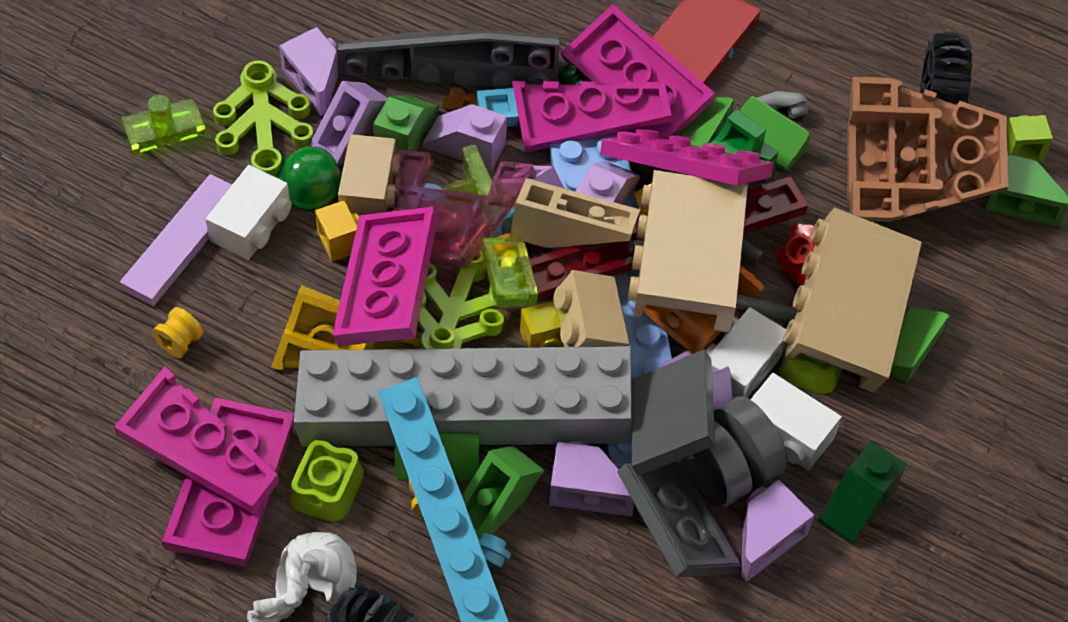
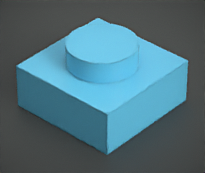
(500, 101)

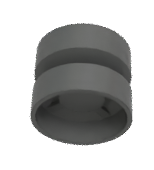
(744, 454)

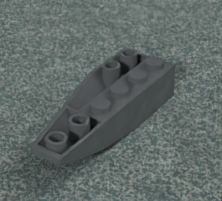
(455, 57)

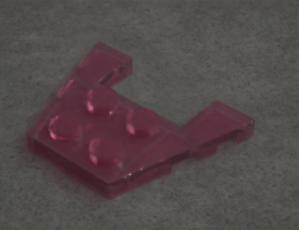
(462, 216)

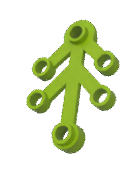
(258, 81)
(456, 308)

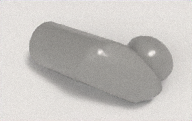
(793, 101)

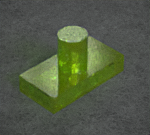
(163, 124)
(477, 176)
(509, 272)

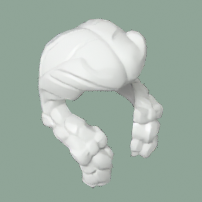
(310, 559)

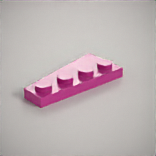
(586, 111)
(187, 437)

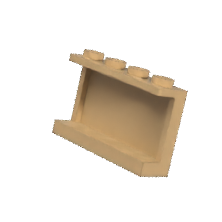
(689, 246)
(853, 296)

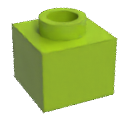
(1028, 137)

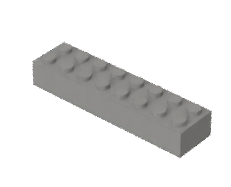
(492, 392)

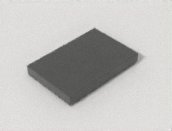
(672, 412)
(680, 521)

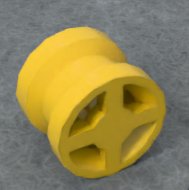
(177, 332)

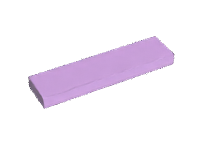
(174, 245)

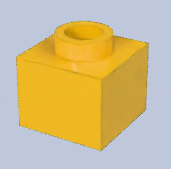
(336, 229)
(541, 326)

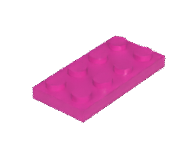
(620, 51)
(682, 157)
(386, 277)
(211, 524)

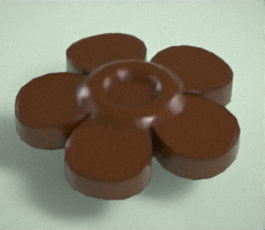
(458, 99)

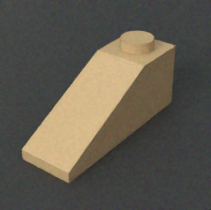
(564, 217)

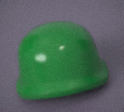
(311, 177)

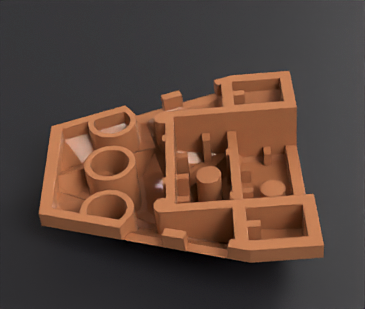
(919, 151)

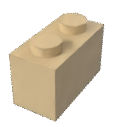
(369, 175)
(590, 311)

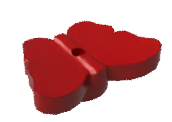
(793, 255)

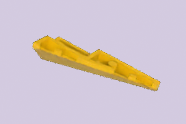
(312, 328)

